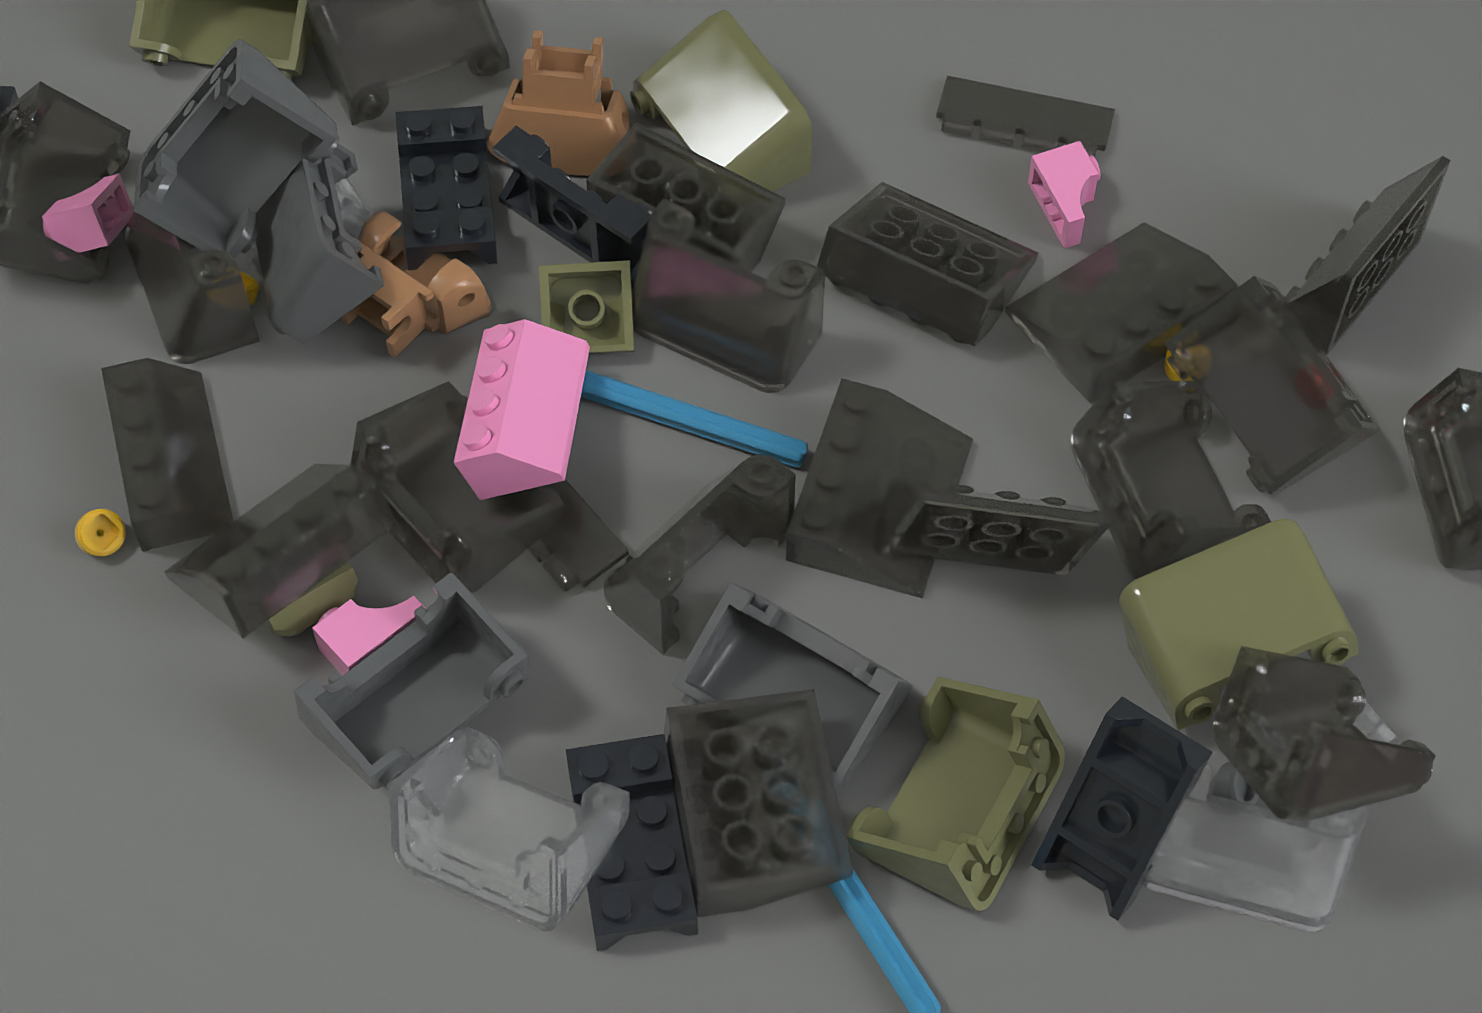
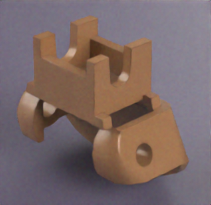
(560, 106)
(434, 297)

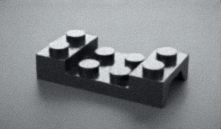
(445, 183)
(565, 209)
(1122, 803)
(645, 872)

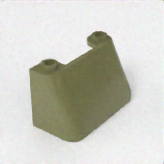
(206, 28)
(729, 104)
(1245, 592)
(968, 794)

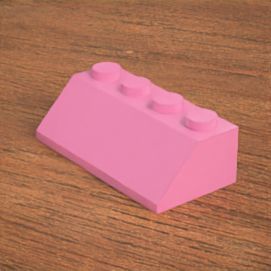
(521, 408)

